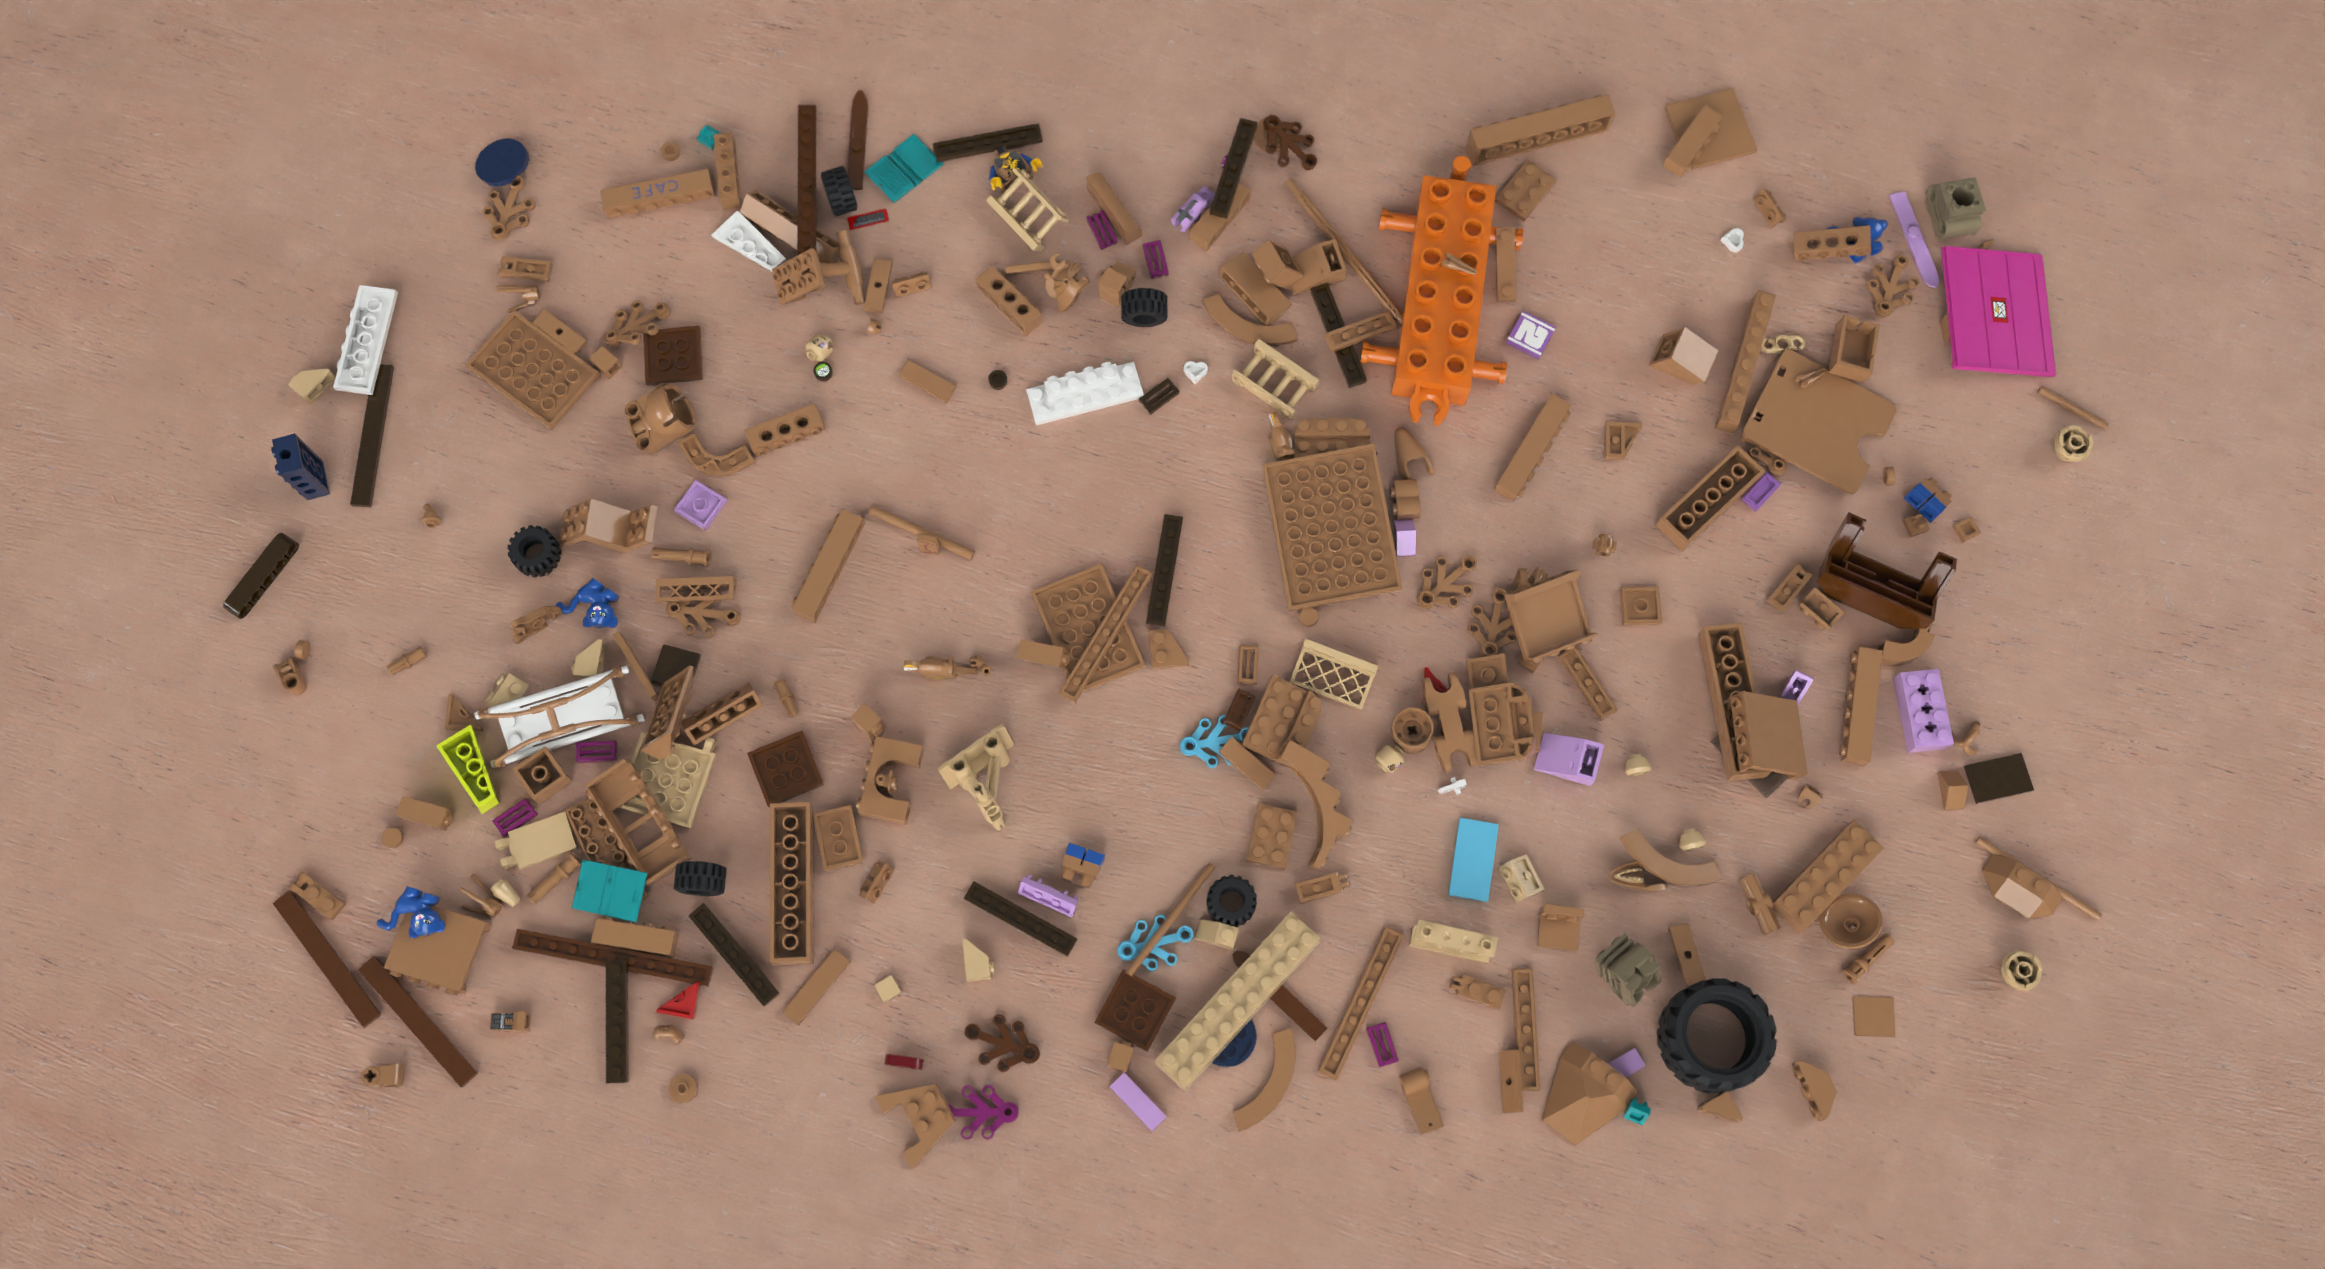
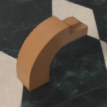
(1900, 654)

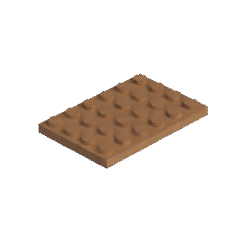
(532, 370)
(1072, 615)

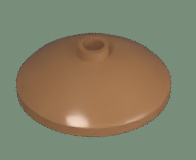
(1851, 911)

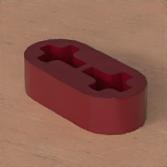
(903, 1062)

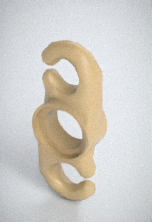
(1789, 339)

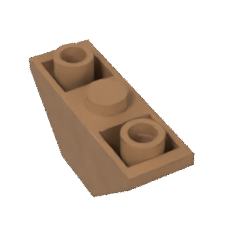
(1816, 1088)

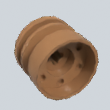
(1411, 719)

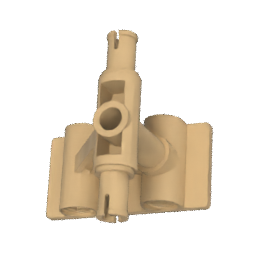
(963, 769)

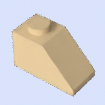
(311, 383)
(589, 661)
(1217, 934)
(976, 963)

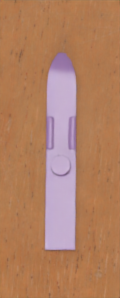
(1915, 239)

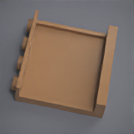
(1549, 616)
(1768, 734)
(440, 957)

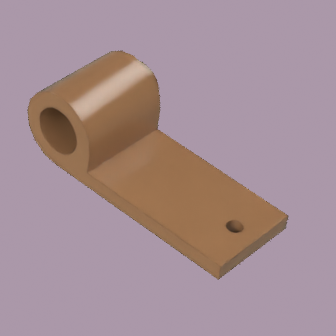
(1420, 1100)

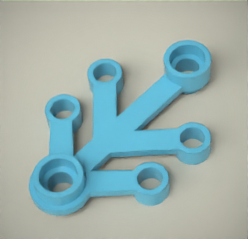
(1212, 742)
(1136, 948)

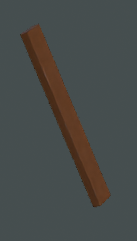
(327, 959)
(418, 1022)

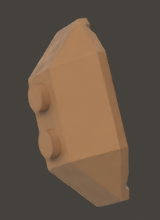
(2020, 888)

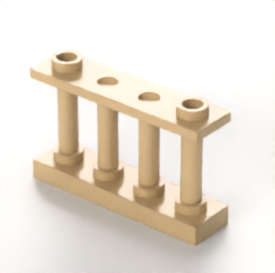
(1010, 215)
(1277, 361)
(1453, 941)

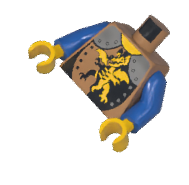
(1001, 171)

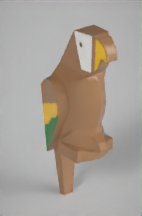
(1280, 440)
(937, 668)

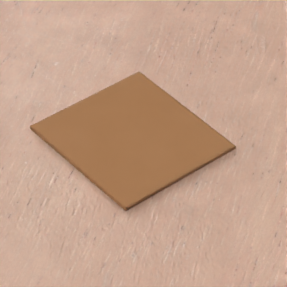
(1874, 1016)

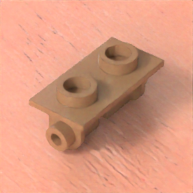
(1767, 206)
(916, 283)
(887, 783)
(872, 889)

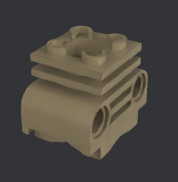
(1955, 208)
(1628, 969)

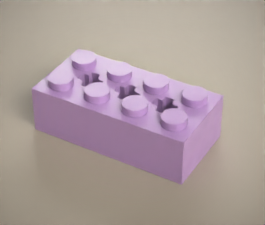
(1933, 717)

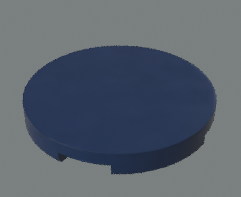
(501, 162)
(1239, 1048)

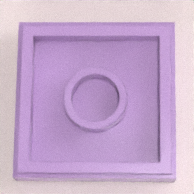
(700, 505)

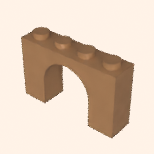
(887, 753)

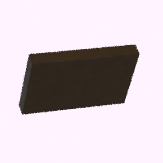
(1998, 778)

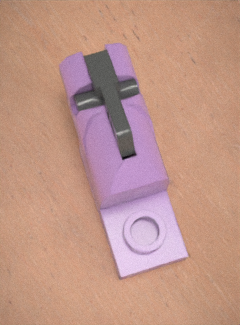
(1192, 209)

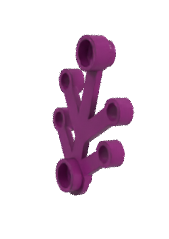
(983, 1112)

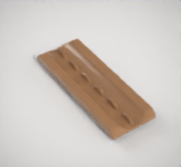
(595, 838)

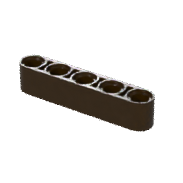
(261, 575)

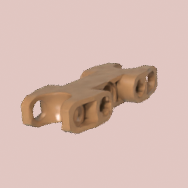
(1452, 735)

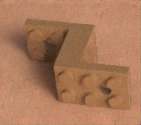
(608, 525)

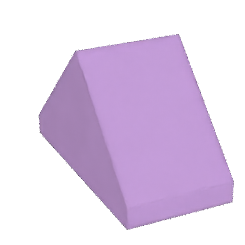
(1404, 537)
(1796, 686)

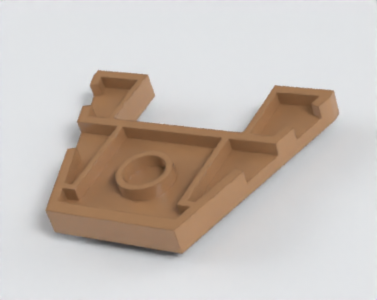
(927, 1113)

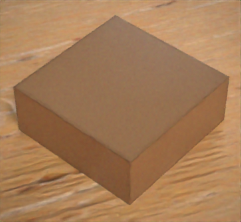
(1966, 529)

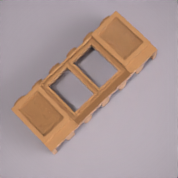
(615, 789)

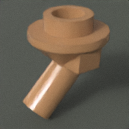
(430, 518)

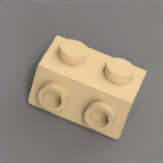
(507, 689)

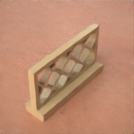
(1339, 658)

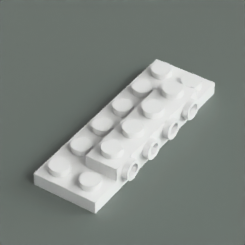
(365, 340)
(1084, 391)

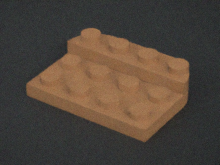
(1328, 435)
(1282, 715)
(1502, 723)

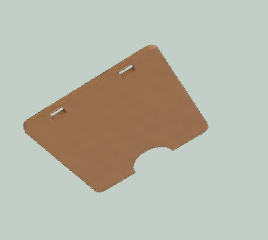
(1818, 423)

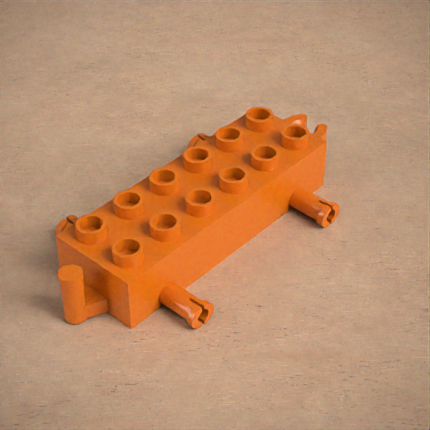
(1441, 303)

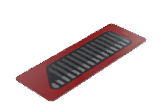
(868, 219)

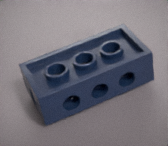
(300, 466)

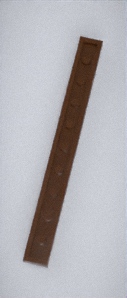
(806, 178)
(598, 954)

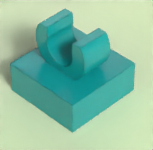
(706, 137)
(1637, 1112)

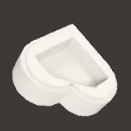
(1733, 240)
(1195, 371)

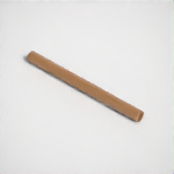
(914, 529)

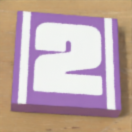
(1530, 335)

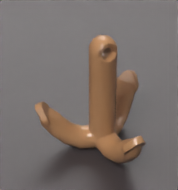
(1968, 739)

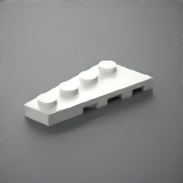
(748, 241)

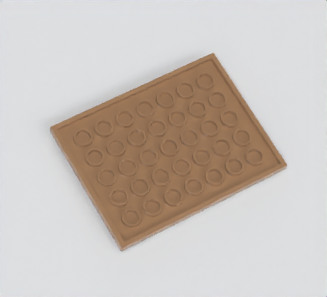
(1332, 527)

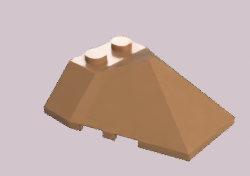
(1585, 1094)

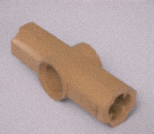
(1759, 903)

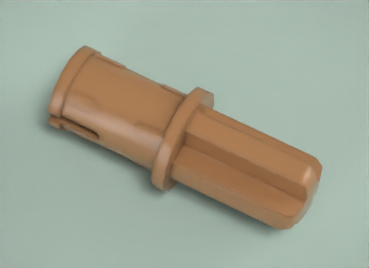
(406, 661)
(786, 698)

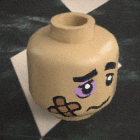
(819, 347)
(1389, 758)

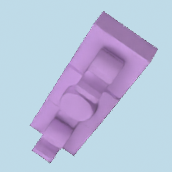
(1048, 896)

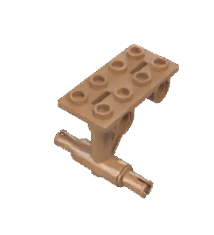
(807, 274)

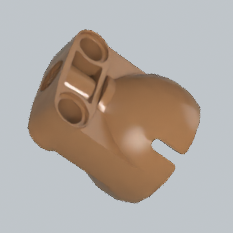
(658, 419)

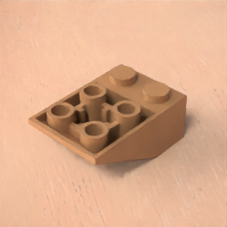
(1319, 266)

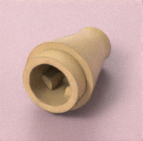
(505, 892)

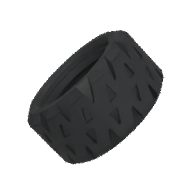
(1752, 1014)

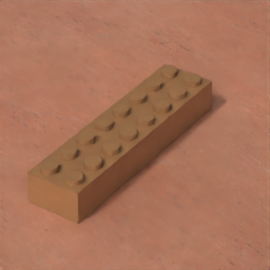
(1540, 129)
(1727, 675)
(791, 884)

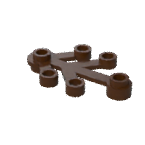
(1288, 140)
(1005, 1044)

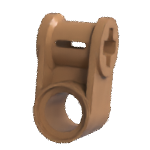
(288, 674)
(386, 1076)

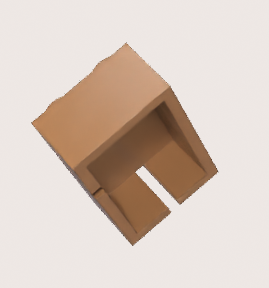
(1854, 348)

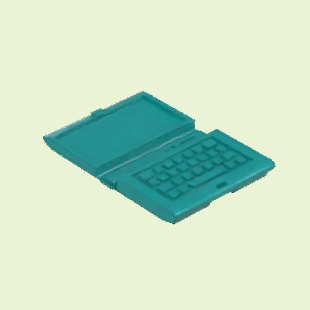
(903, 168)
(609, 890)

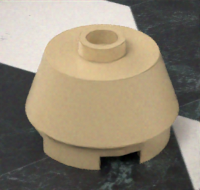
(2073, 444)
(2021, 970)

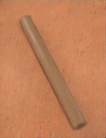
(2073, 408)

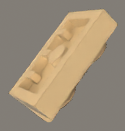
(1521, 878)

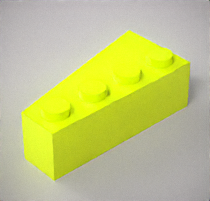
(468, 764)

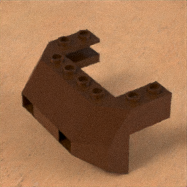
(1880, 588)

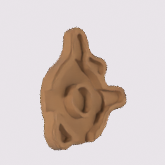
(533, 622)

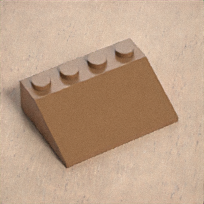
(668, 715)

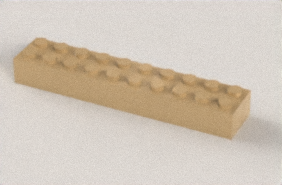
(1237, 1001)

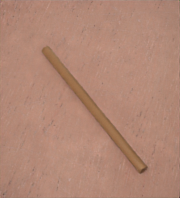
(2064, 894)
(1170, 919)

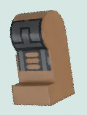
(510, 1021)

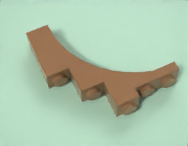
(1311, 771)

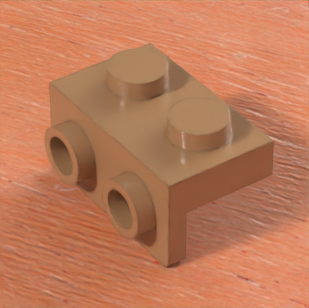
(1821, 609)

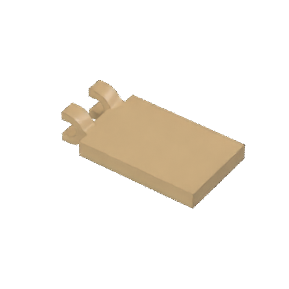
(538, 842)

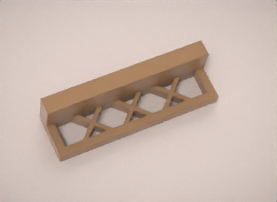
(677, 584)

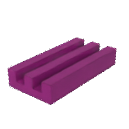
(1096, 217)
(1158, 273)
(613, 743)
(522, 821)
(1387, 1061)

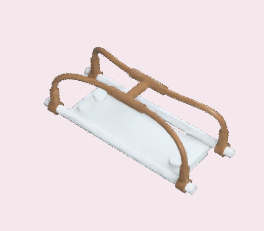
(560, 716)

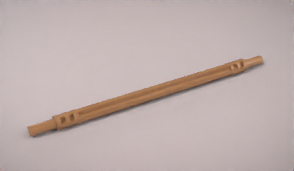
(1345, 251)

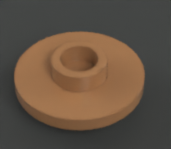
(682, 1088)

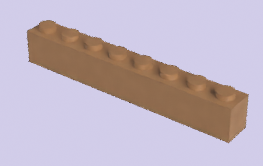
(1745, 361)

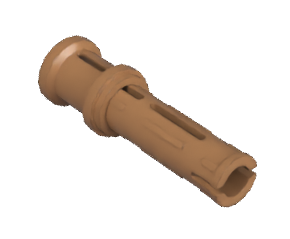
(689, 556)
(561, 871)
(1862, 964)

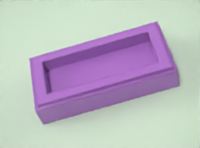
(1761, 491)

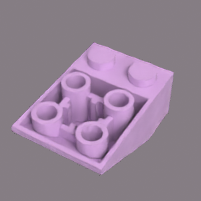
(1569, 758)

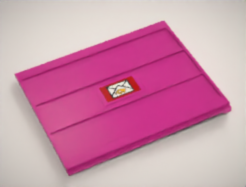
(1998, 311)

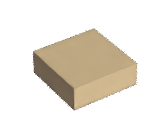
(887, 989)

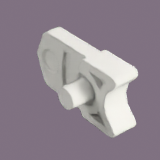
(1456, 786)

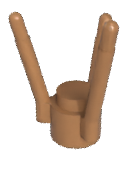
(529, 293)
(490, 907)

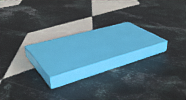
(1473, 860)

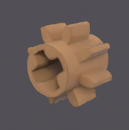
(1604, 545)

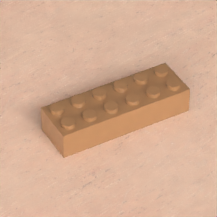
(1710, 498)
(1826, 876)

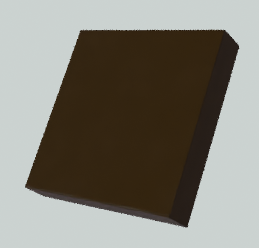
(672, 661)

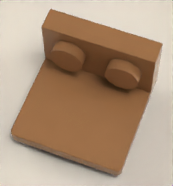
(1559, 927)

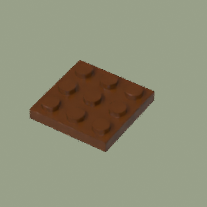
(673, 355)
(785, 768)
(1135, 1010)

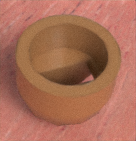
(874, 327)

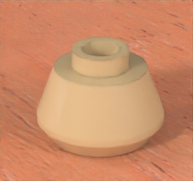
(1637, 765)
(1691, 840)

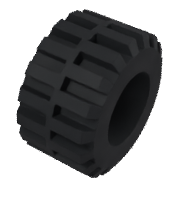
(839, 191)
(1144, 307)
(527, 538)
(700, 878)
(1231, 884)

